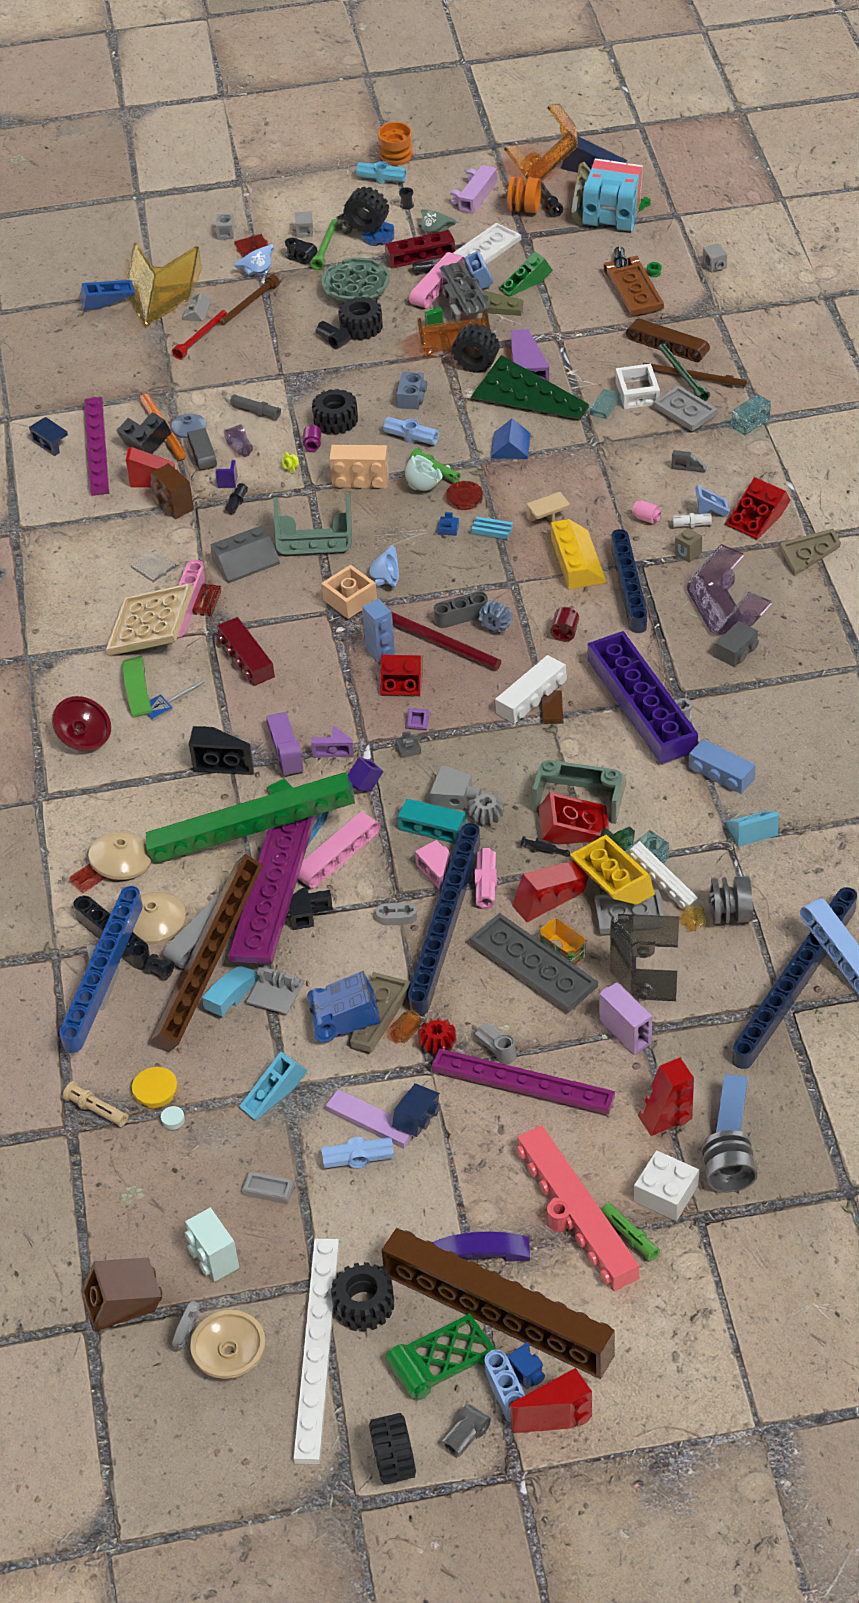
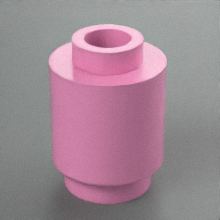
(646, 511)

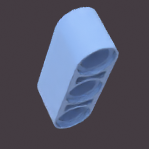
(502, 1376)

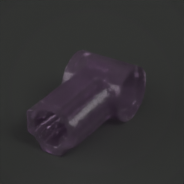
(237, 438)

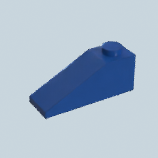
(101, 294)

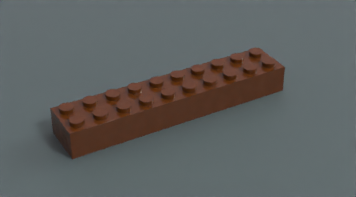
(499, 1302)

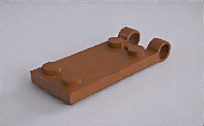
(634, 287)

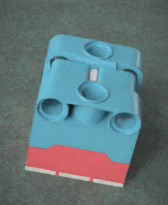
(612, 194)

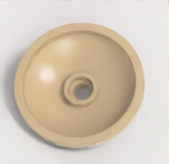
(119, 855)
(160, 917)
(224, 1333)

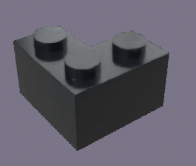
(146, 436)

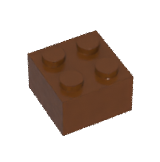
(172, 491)

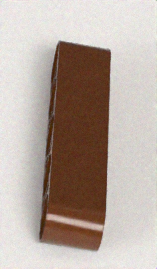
(677, 342)

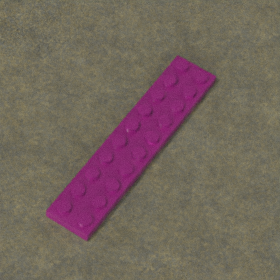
(272, 893)

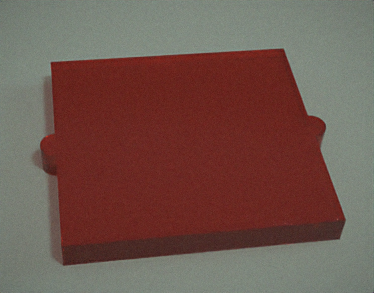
(250, 244)

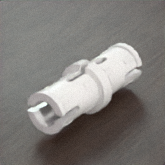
(691, 520)

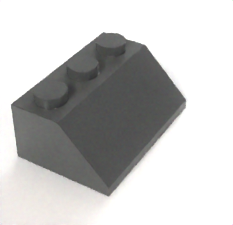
(244, 554)

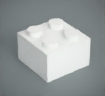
(666, 1185)

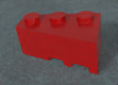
(670, 1099)

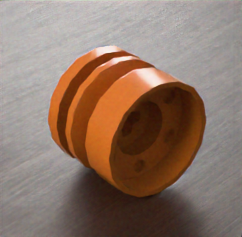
(395, 143)
(526, 195)

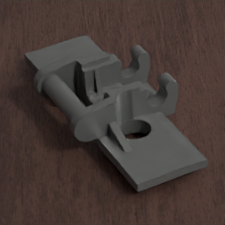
(461, 289)

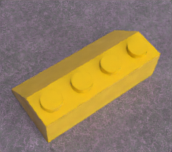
(576, 554)
(614, 871)

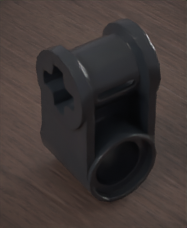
(300, 251)

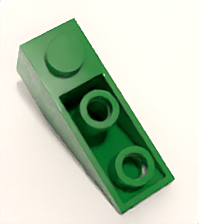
(529, 274)

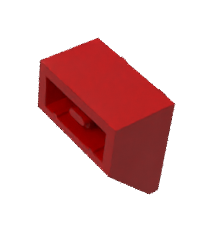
(401, 674)

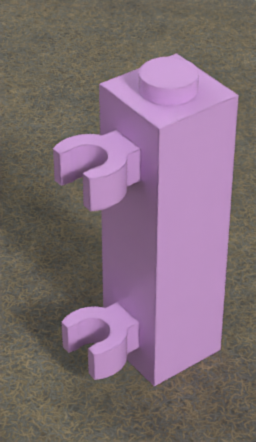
(476, 190)

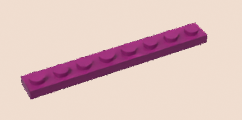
(96, 446)
(523, 1081)

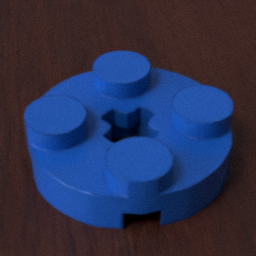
(383, 235)

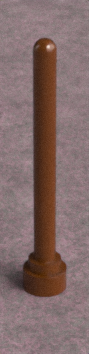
(271, 282)

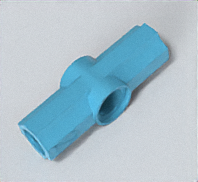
(381, 172)

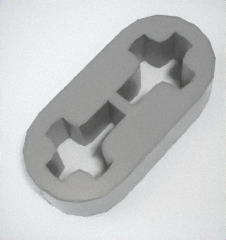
(396, 913)

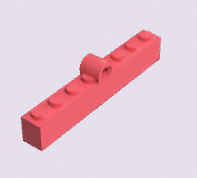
(575, 1209)

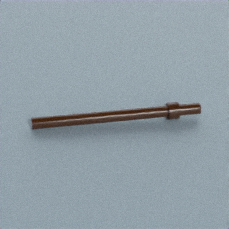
(728, 380)

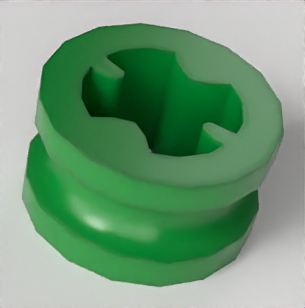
(654, 269)

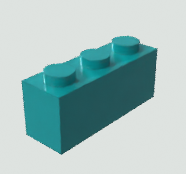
(431, 820)

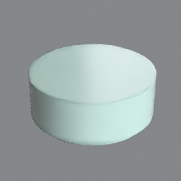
(172, 1118)

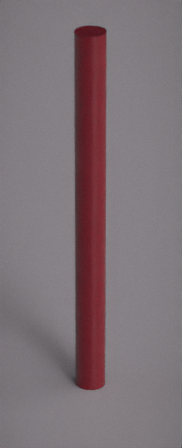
(445, 641)

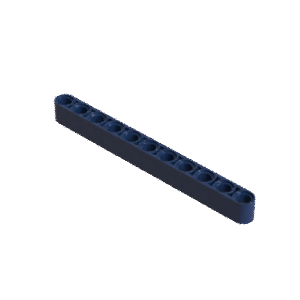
(444, 919)
(788, 987)

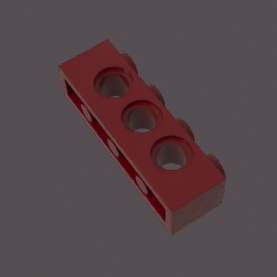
(419, 249)

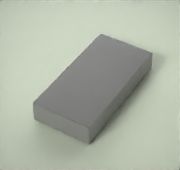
(268, 1187)

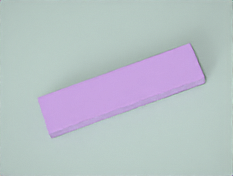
(366, 1117)

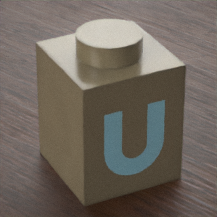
(688, 545)

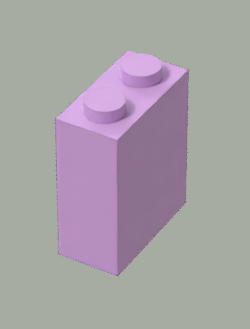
(625, 1018)

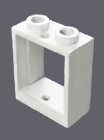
(631, 397)

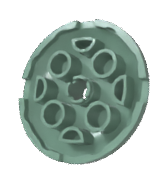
(355, 279)

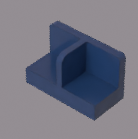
(47, 434)

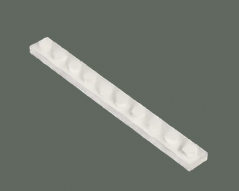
(316, 1353)

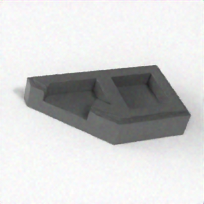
(687, 461)

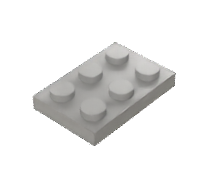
(685, 408)
(607, 907)

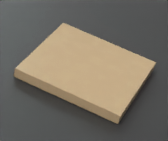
(150, 619)

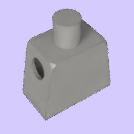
(452, 788)

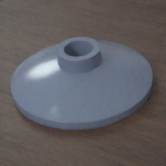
(187, 423)

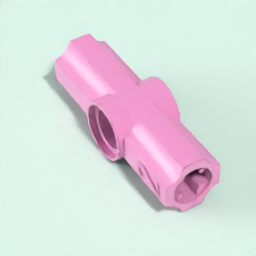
(486, 878)

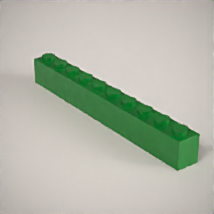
(250, 817)

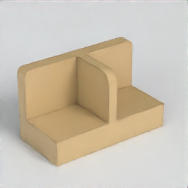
(547, 507)

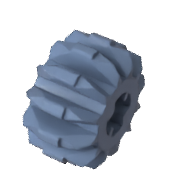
(495, 616)

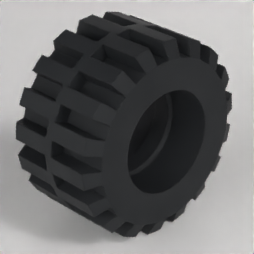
(371, 201)
(361, 317)
(470, 357)
(335, 411)
(365, 1313)
(392, 1448)

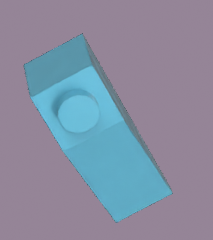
(273, 1086)

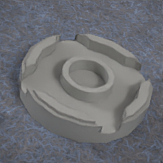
(186, 1324)

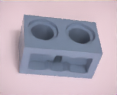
(411, 390)

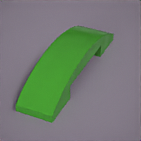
(136, 686)

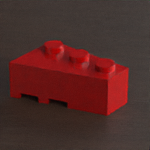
(548, 888)

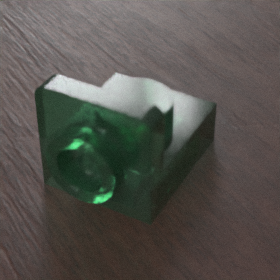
(623, 838)

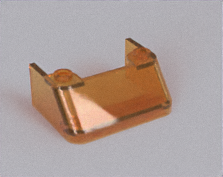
(540, 167)
(442, 335)

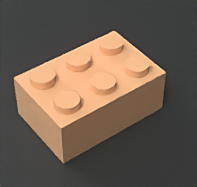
(359, 466)

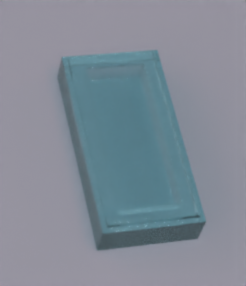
(605, 403)

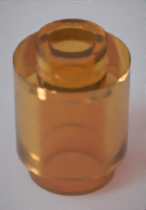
(405, 1026)

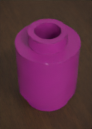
(312, 438)

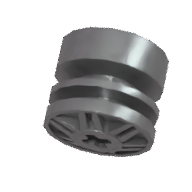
(731, 899)
(729, 1161)

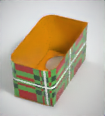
(567, 937)

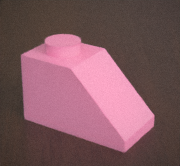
(433, 862)

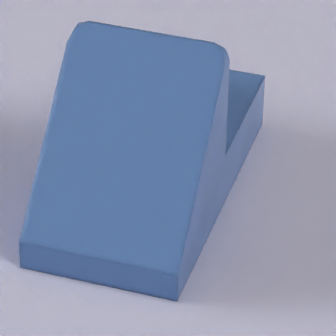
(710, 501)

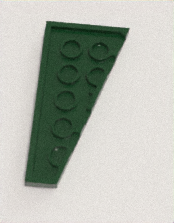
(523, 390)

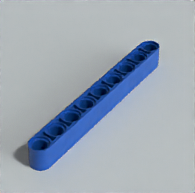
(101, 969)

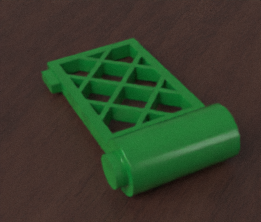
(411, 1366)

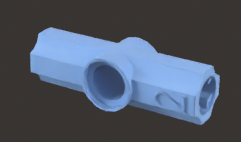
(411, 430)
(357, 1152)

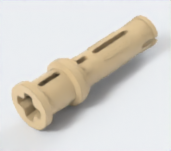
(88, 1101)

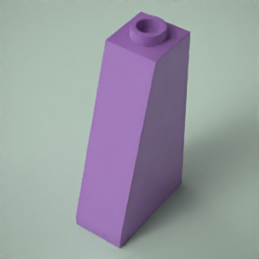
(527, 353)

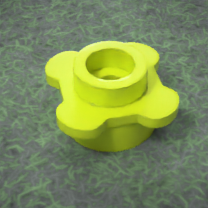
(290, 462)

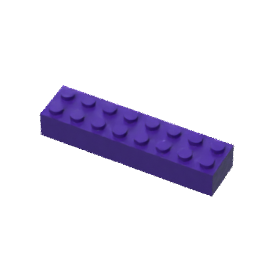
(642, 697)

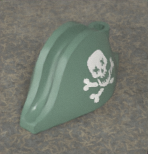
(435, 221)

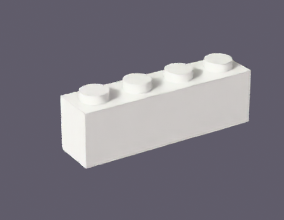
(529, 689)

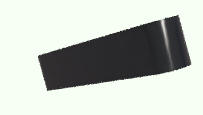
(95, 918)

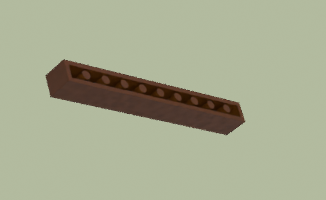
(206, 953)

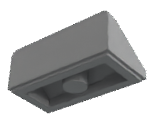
(197, 307)

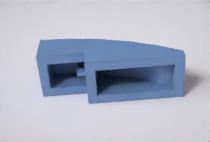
(732, 1103)

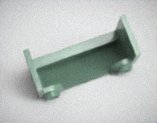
(313, 540)
(580, 776)

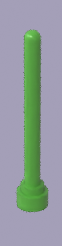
(318, 260)

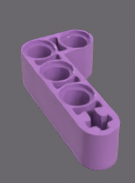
(284, 743)

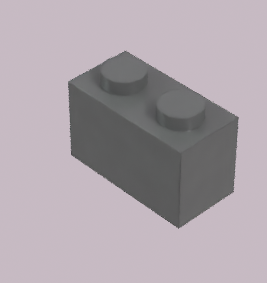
(736, 644)

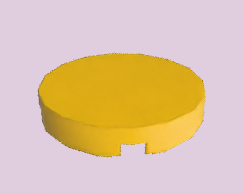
(154, 1087)

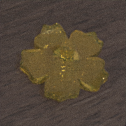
(693, 917)

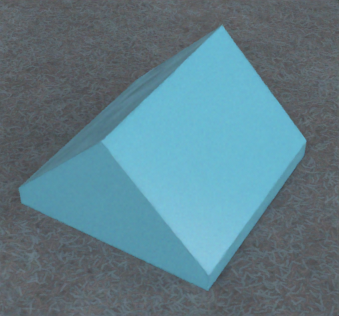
(754, 827)

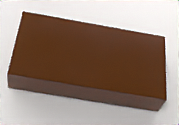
(552, 708)

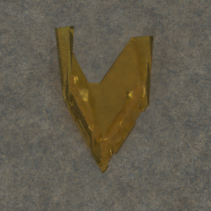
(164, 287)

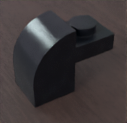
(305, 904)

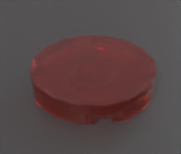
(464, 495)

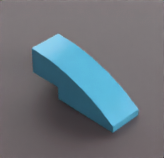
(229, 990)

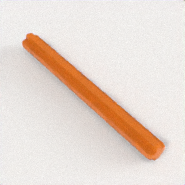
(171, 440)

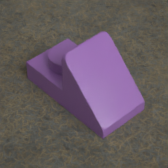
(336, 746)

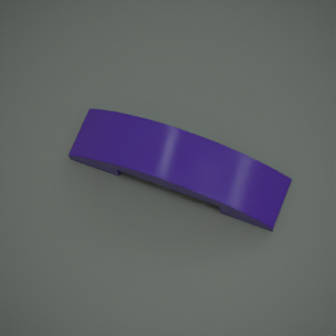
(487, 1244)

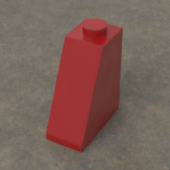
(140, 466)

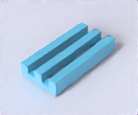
(492, 528)

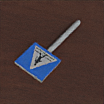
(161, 706)

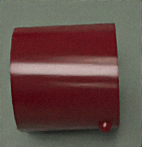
(564, 624)

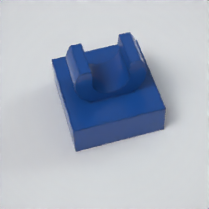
(448, 525)

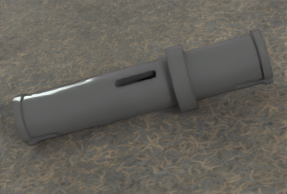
(261, 408)

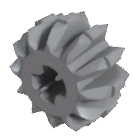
(486, 808)

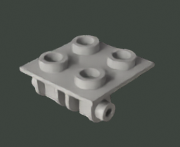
(275, 990)

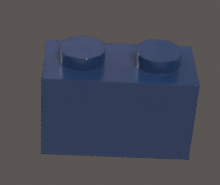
(416, 1110)

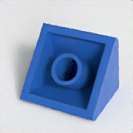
(511, 441)

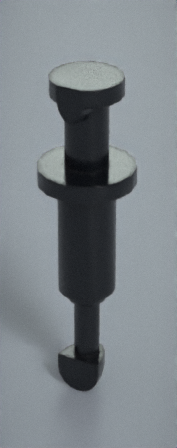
(543, 846)

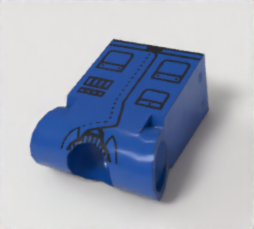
(343, 1007)

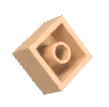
(349, 591)

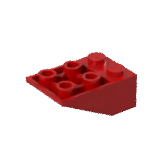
(758, 508)

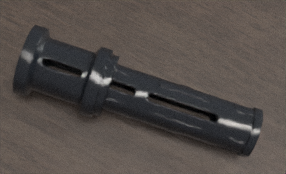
(551, 202)

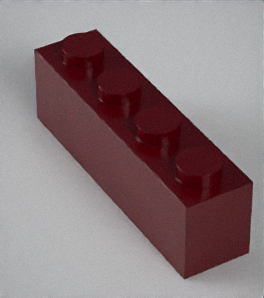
(245, 651)

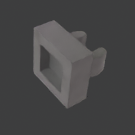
(408, 745)

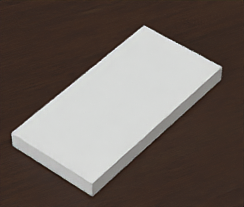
(490, 243)

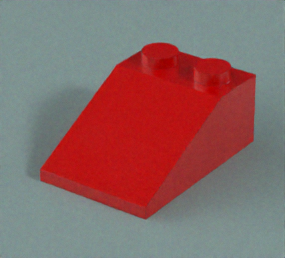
(571, 819)
(553, 1406)

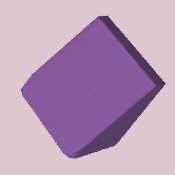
(418, 718)

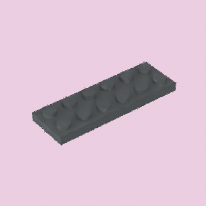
(534, 962)

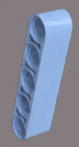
(833, 938)

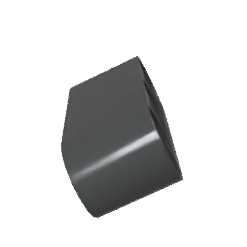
(202, 448)
(459, 609)

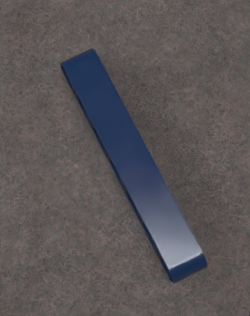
(629, 581)

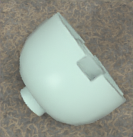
(421, 473)

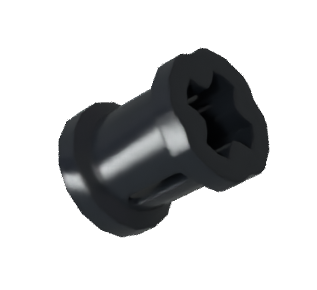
(406, 198)
(155, 960)

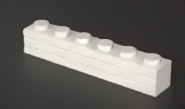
(662, 876)

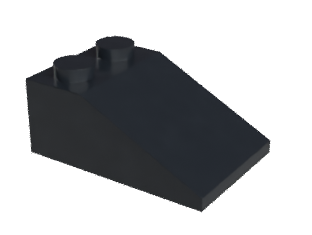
(219, 752)

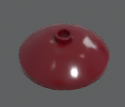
(87, 717)

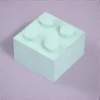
(211, 1245)

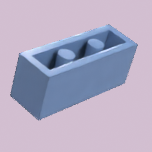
(378, 629)
(722, 766)

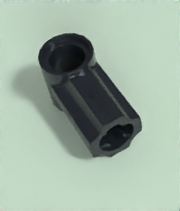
(335, 336)

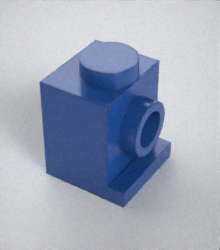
(526, 1366)

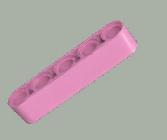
(433, 283)
(193, 574)
(338, 849)

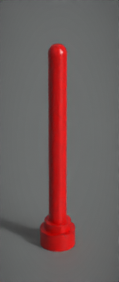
(181, 350)

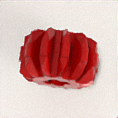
(437, 1035)

